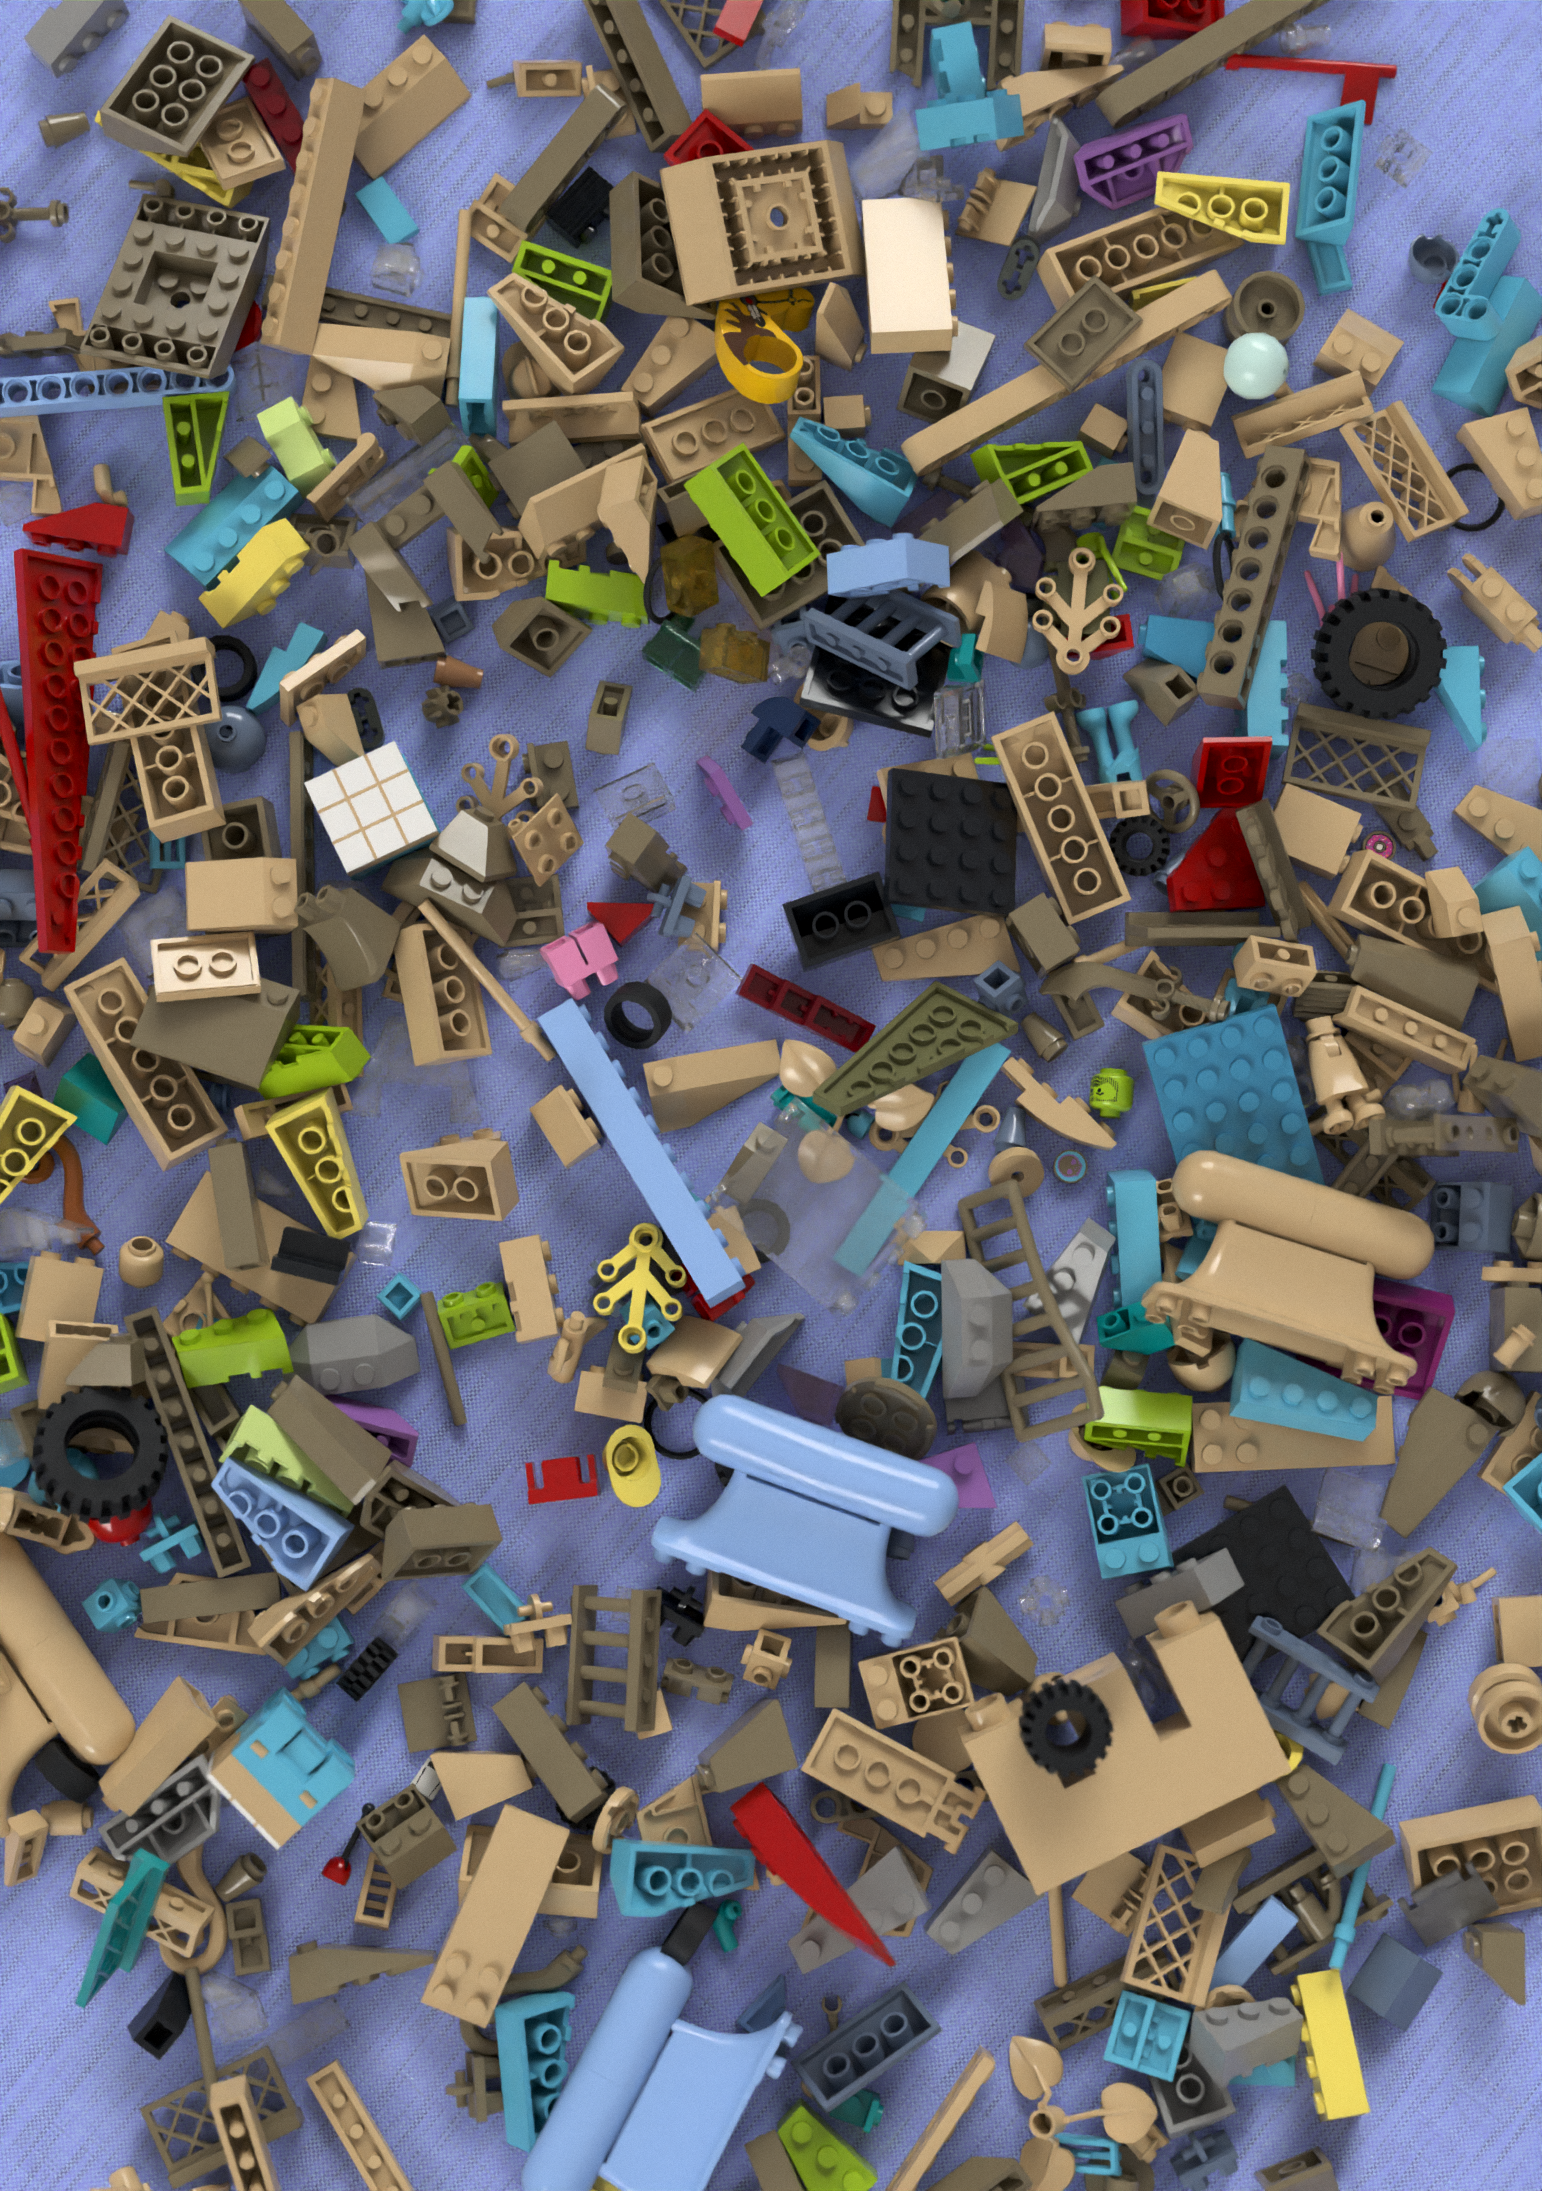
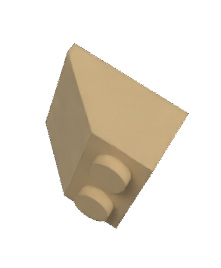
(1074, 46)
(1358, 346)

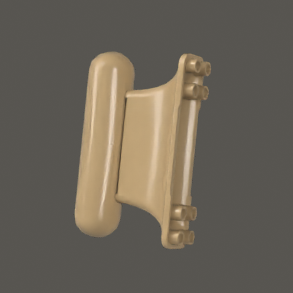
(1293, 1265)
(51, 1678)

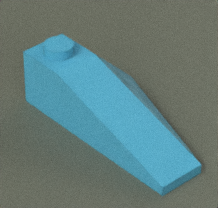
(871, 479)
(669, 1875)

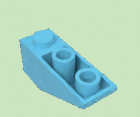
(1462, 693)

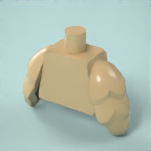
(43, 1523)

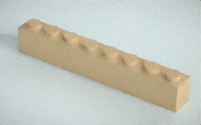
(313, 216)

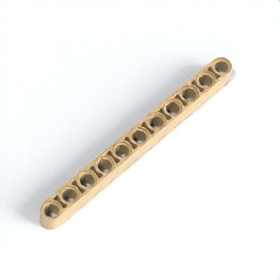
(1040, 389)

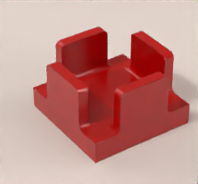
(562, 1480)

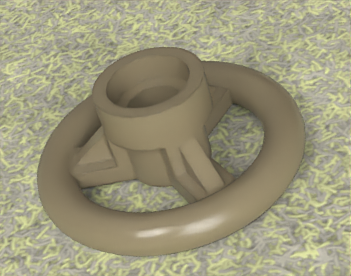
(1174, 799)

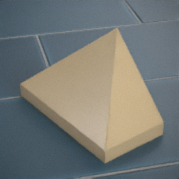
(933, 1247)

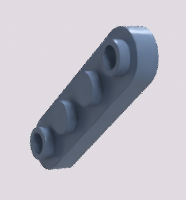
(1145, 424)

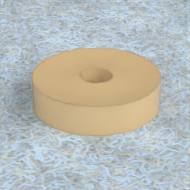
(1017, 1160)

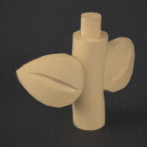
(567, 1352)

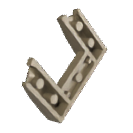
(1001, 17)
(443, 493)

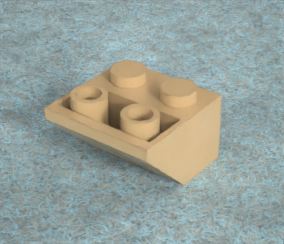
(565, 1127)

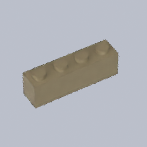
(550, 1751)

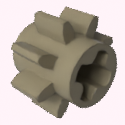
(442, 706)

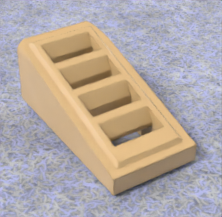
(24, 1845)
(369, 1920)

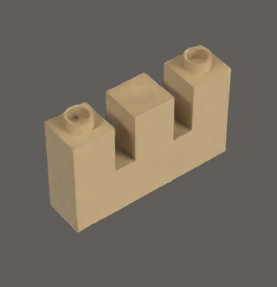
(1151, 1773)

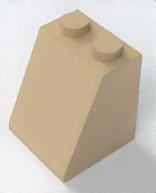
(1191, 493)

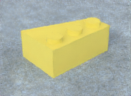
(260, 575)

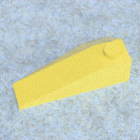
(1235, 205)

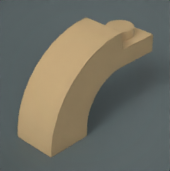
(255, 1115)

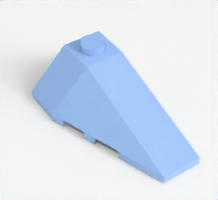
(289, 1525)

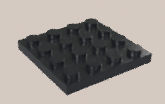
(858, 694)
(950, 843)
(1282, 1569)

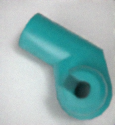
(726, 1916)

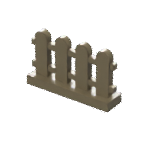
(1274, 868)

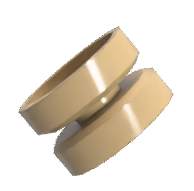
(1507, 1707)

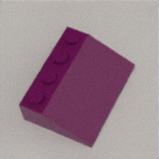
(1411, 1323)

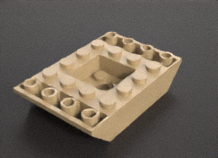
(725, 227)

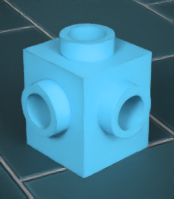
(654, 1323)
(113, 1605)

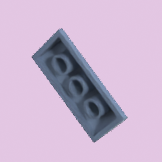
(865, 2047)

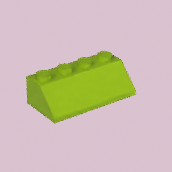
(751, 519)

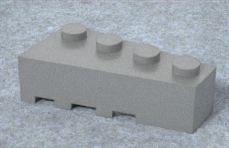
(884, 1895)

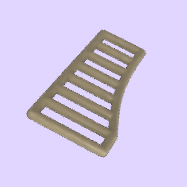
(1052, 1316)

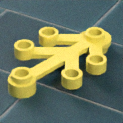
(640, 1282)

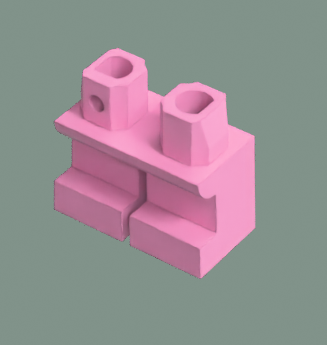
(579, 956)

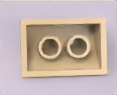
(755, 101)

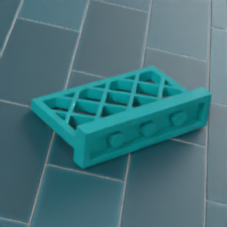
(124, 1924)

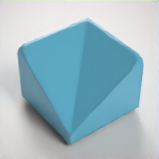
(400, 1296)

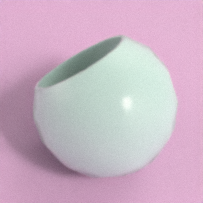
(1255, 366)

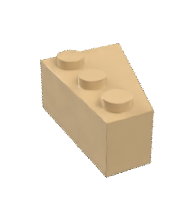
(673, 361)
(531, 1288)

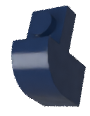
(778, 719)

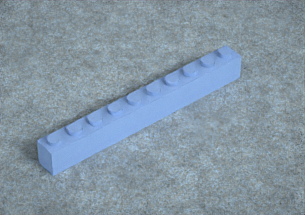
(642, 1153)

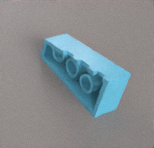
(918, 1330)
(1298, 1396)

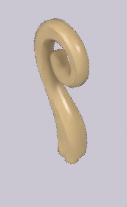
(194, 1878)

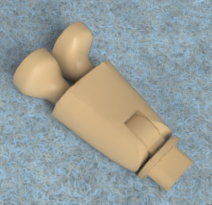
(1337, 1078)

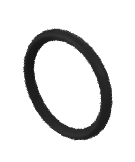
(1477, 527)
(1217, 559)
(646, 595)
(647, 1424)

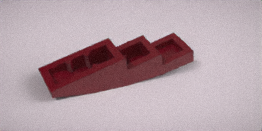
(805, 1009)

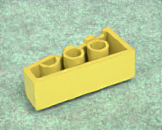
(1330, 2046)

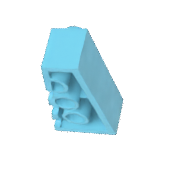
(1263, 709)
(1135, 1225)
(531, 2060)

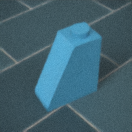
(1176, 642)

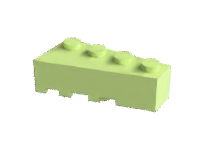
(268, 1448)

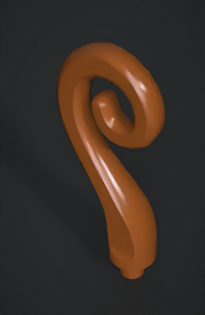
(73, 1189)

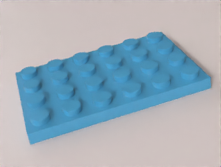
(1234, 1093)

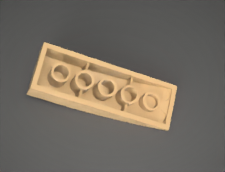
(1133, 254)
(175, 764)
(1059, 819)
(1396, 908)
(155, 1090)
(1242, 1444)
(495, 1916)

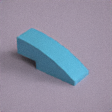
(303, 645)

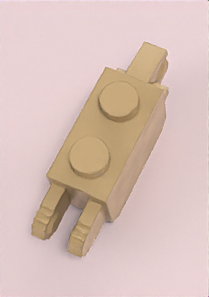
(1497, 604)

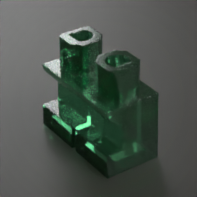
(676, 652)

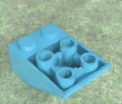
(1127, 1523)

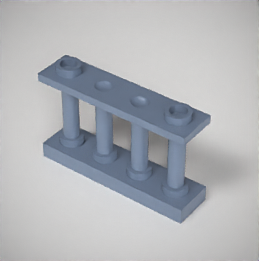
(879, 654)
(1298, 1723)

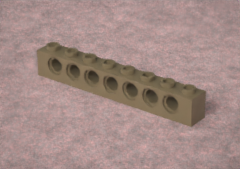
(1233, 688)
(187, 1443)

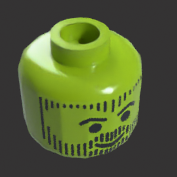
(1111, 1092)

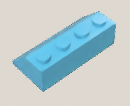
(230, 522)
(1515, 883)

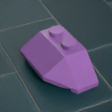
(1126, 163)
(383, 1425)

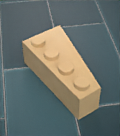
(1516, 978)

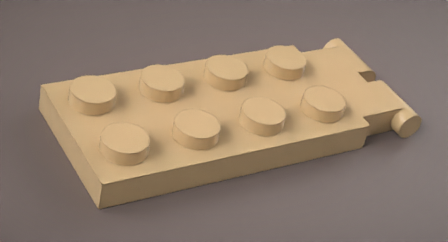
(892, 1780)

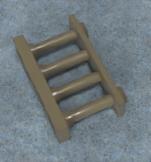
(1443, 1136)
(642, 1657)
(1279, 1882)

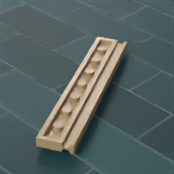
(944, 2121)

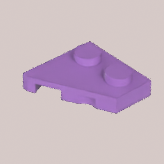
(720, 786)

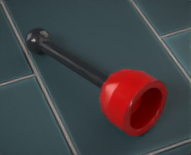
(338, 1868)

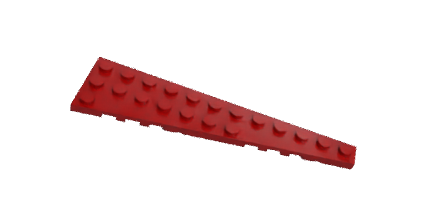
(55, 629)

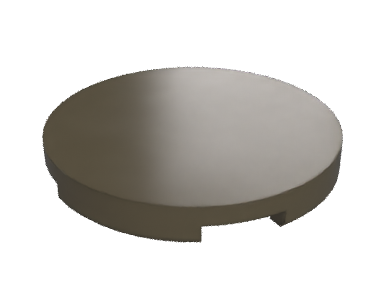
(887, 1416)

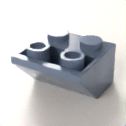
(17, 907)
(1472, 1217)

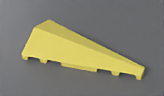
(198, 172)

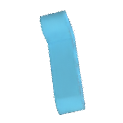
(1464, 300)

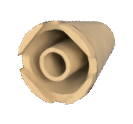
(1367, 536)

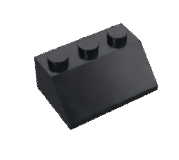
(841, 922)

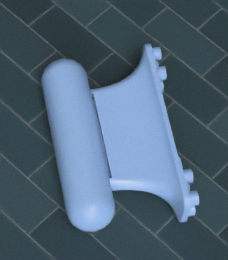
(807, 1513)
(648, 2097)

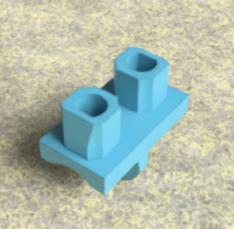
(159, 1553)

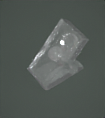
(927, 181)

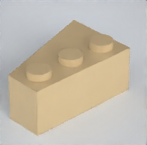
(1509, 457)

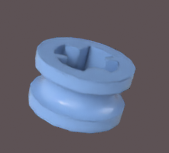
(221, 1097)

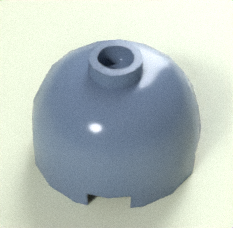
(243, 741)

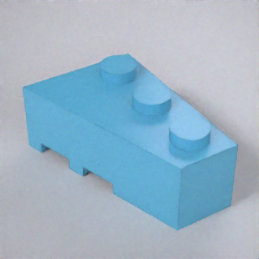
(956, 63)

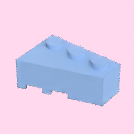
(887, 566)

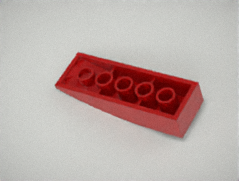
(788, 1852)

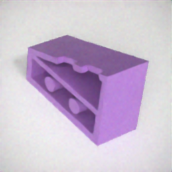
(967, 1473)

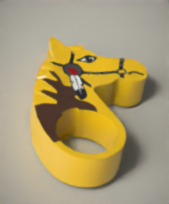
(753, 330)

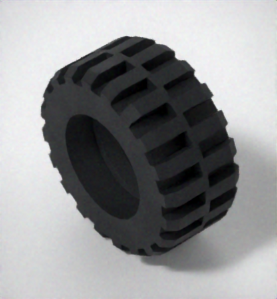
(1422, 664)
(106, 1410)

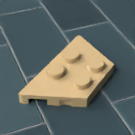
(1380, 647)
(216, 1631)

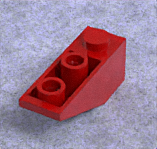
(88, 527)

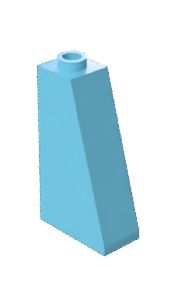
(479, 367)

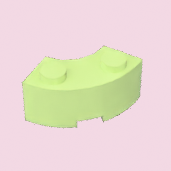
(296, 445)

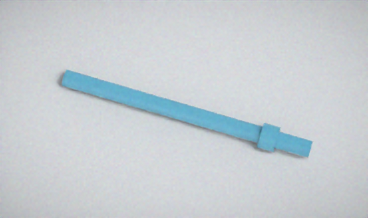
(1345, 1930)

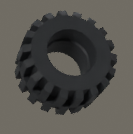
(1086, 1748)

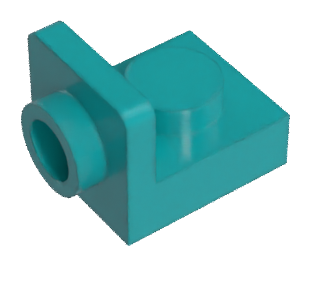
(965, 661)
(860, 2110)

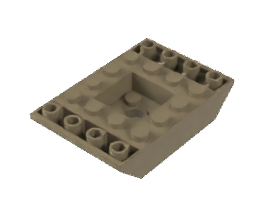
(174, 256)

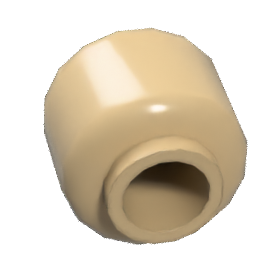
(141, 1262)

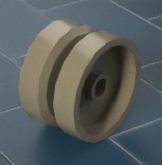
(1265, 304)

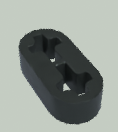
(1011, 265)
(372, 716)

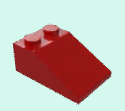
(1168, 17)
(705, 138)
(1230, 770)

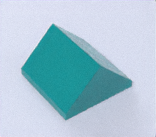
(91, 1097)

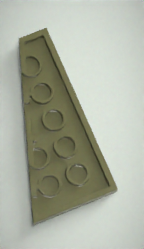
(919, 1041)

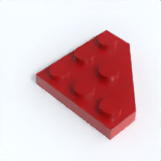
(1216, 871)

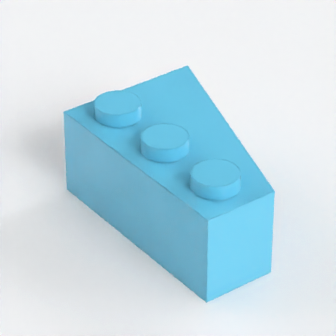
(969, 120)

